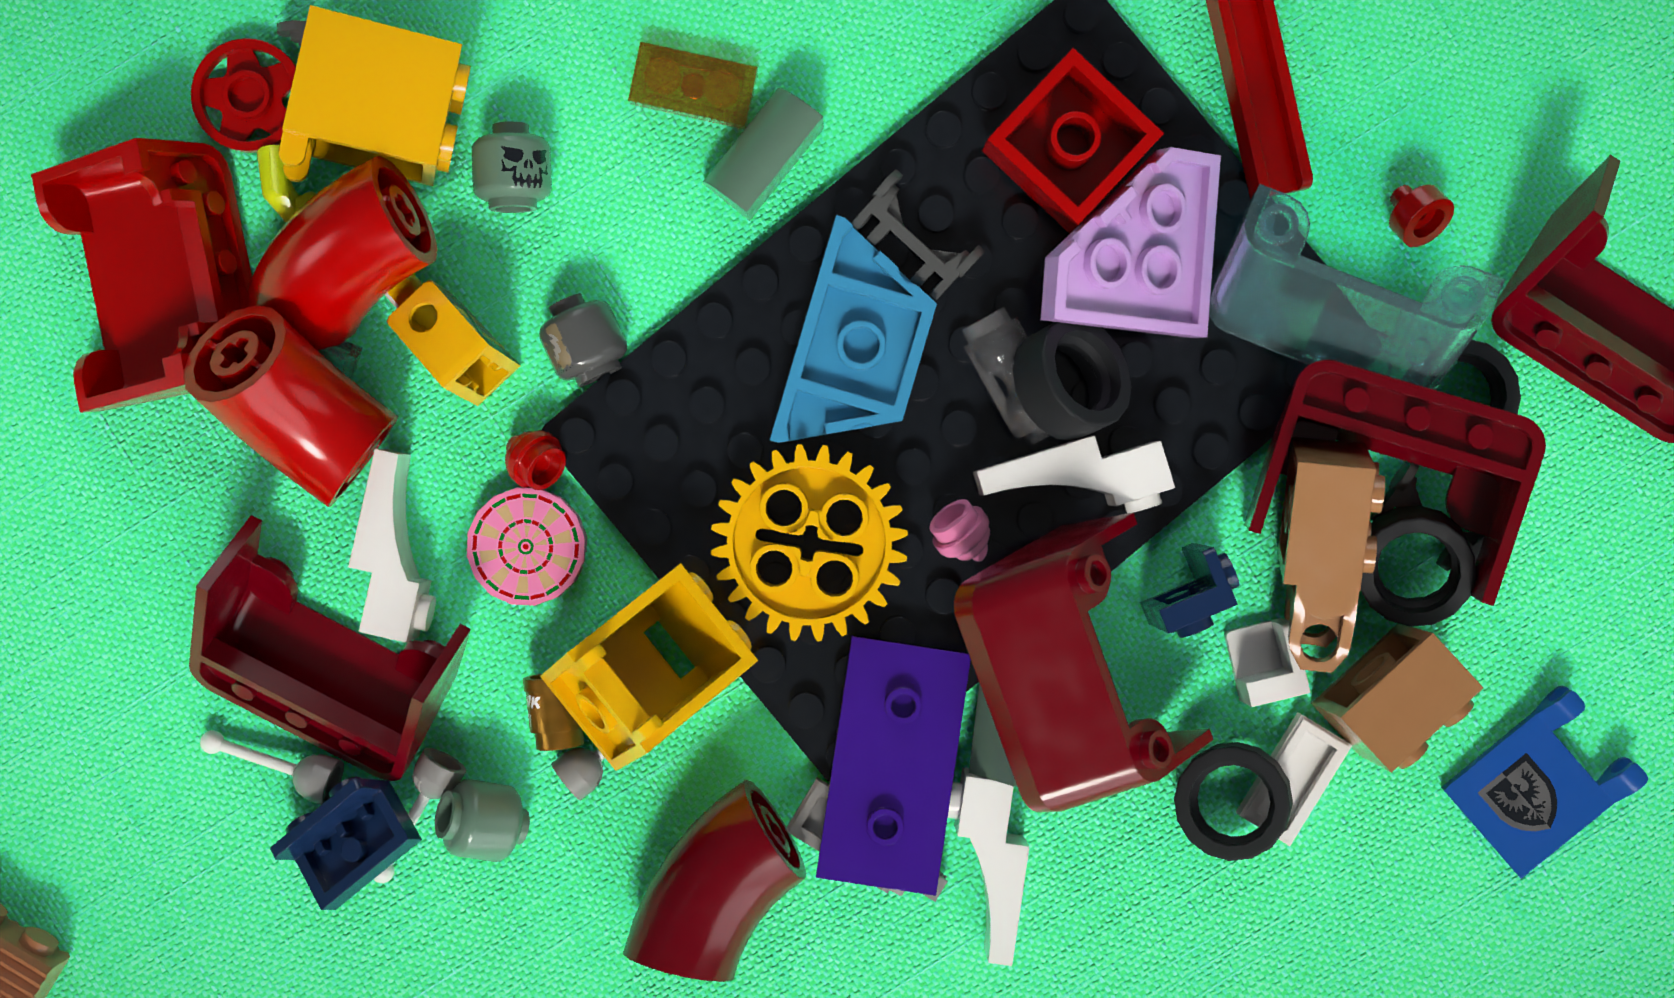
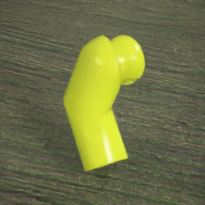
(276, 186)

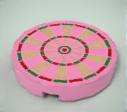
(526, 546)

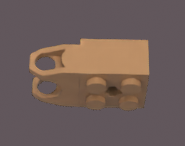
(1327, 542)

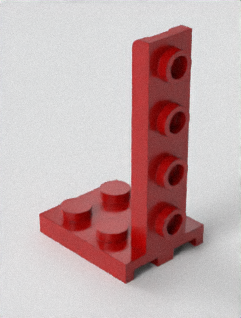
(1260, 95)

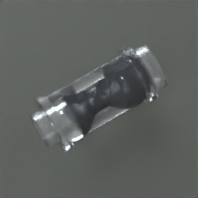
(993, 352)

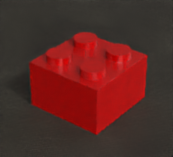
(1071, 140)

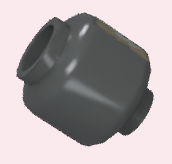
(582, 339)

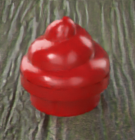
(534, 459)

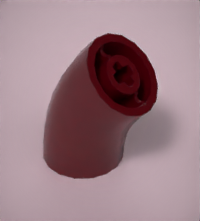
(715, 888)

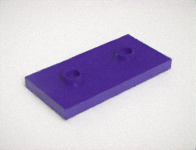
(893, 766)

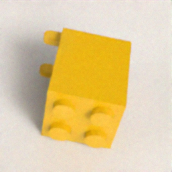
(372, 94)
(623, 685)

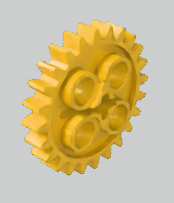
(800, 597)

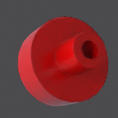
(1419, 214)

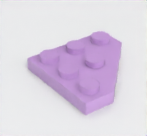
(1142, 252)

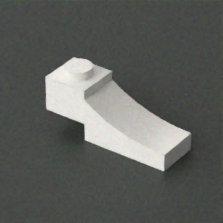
(1125, 477)
(396, 596)
(982, 814)

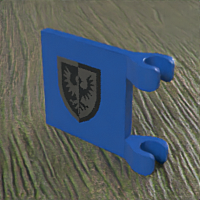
(1532, 791)

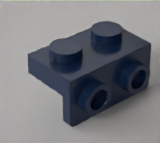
(1191, 605)
(348, 839)

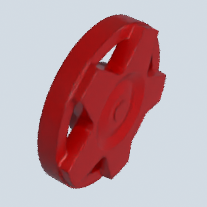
(246, 95)

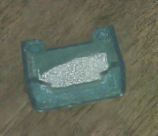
(1321, 313)

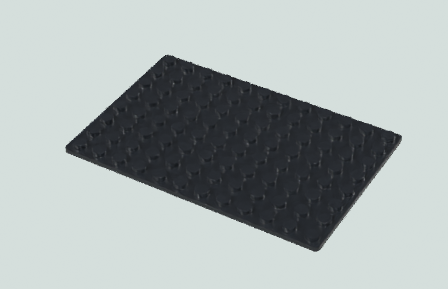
(707, 386)

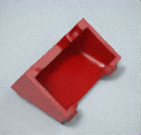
(158, 255)

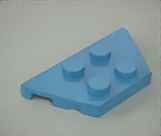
(855, 344)

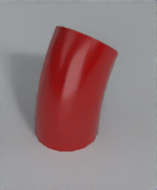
(344, 253)
(286, 400)

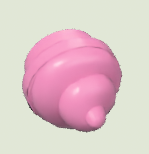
(961, 531)

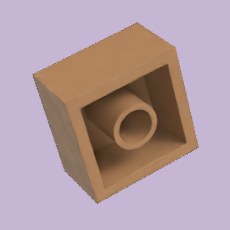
(1398, 697)

